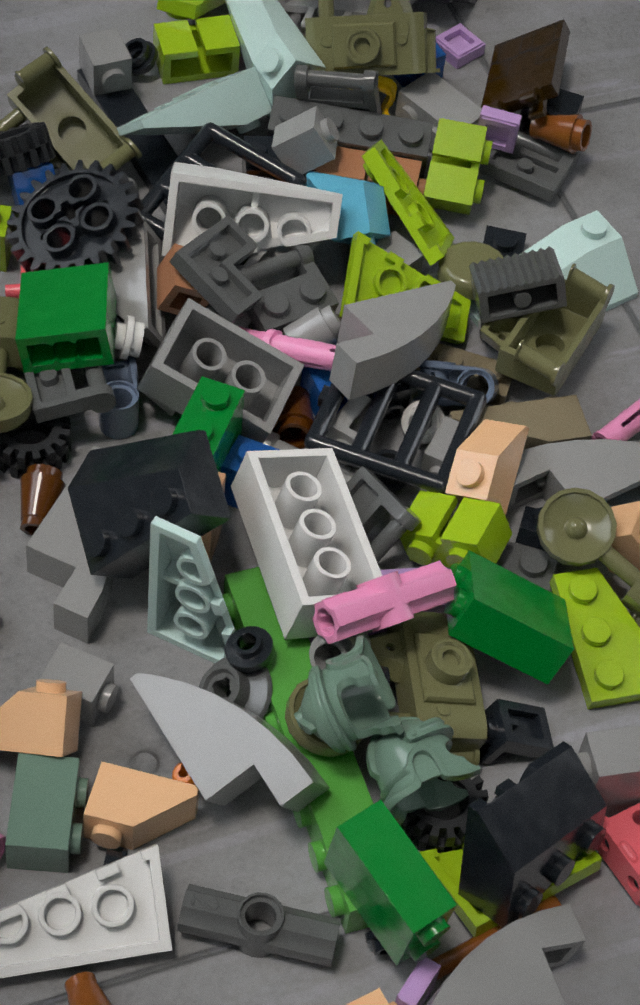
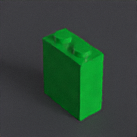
(66, 318)
(217, 411)
(509, 618)
(390, 884)

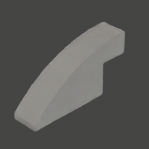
(137, 285)
(389, 337)
(598, 465)
(59, 557)
(227, 745)
(516, 963)

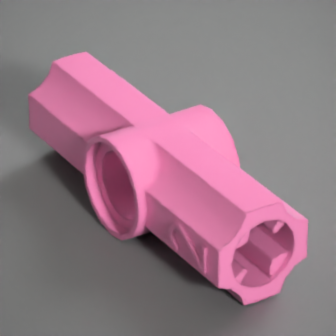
(384, 602)

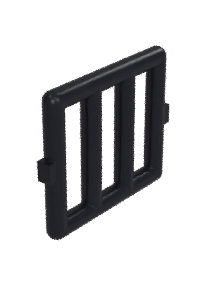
(253, 153)
(401, 467)

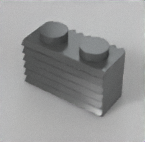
(518, 285)

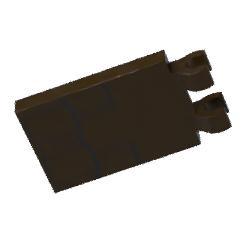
(527, 70)

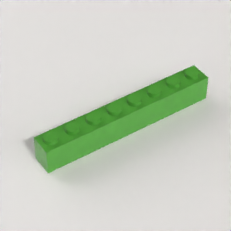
(290, 665)

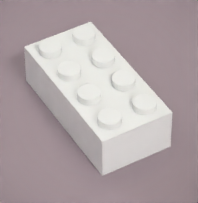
(302, 531)

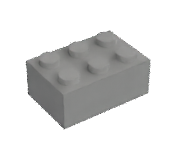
(214, 348)

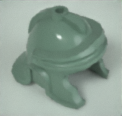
(348, 700)
(409, 767)

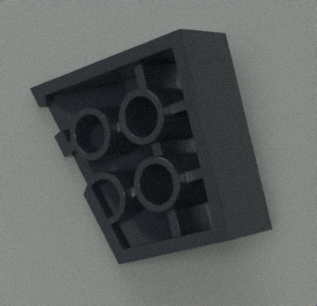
(130, 484)
(530, 835)

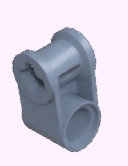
(458, 374)
(124, 418)

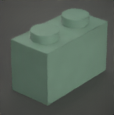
(44, 813)

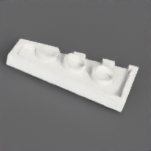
(89, 919)

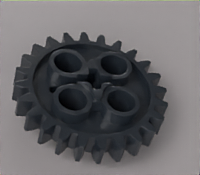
(76, 218)

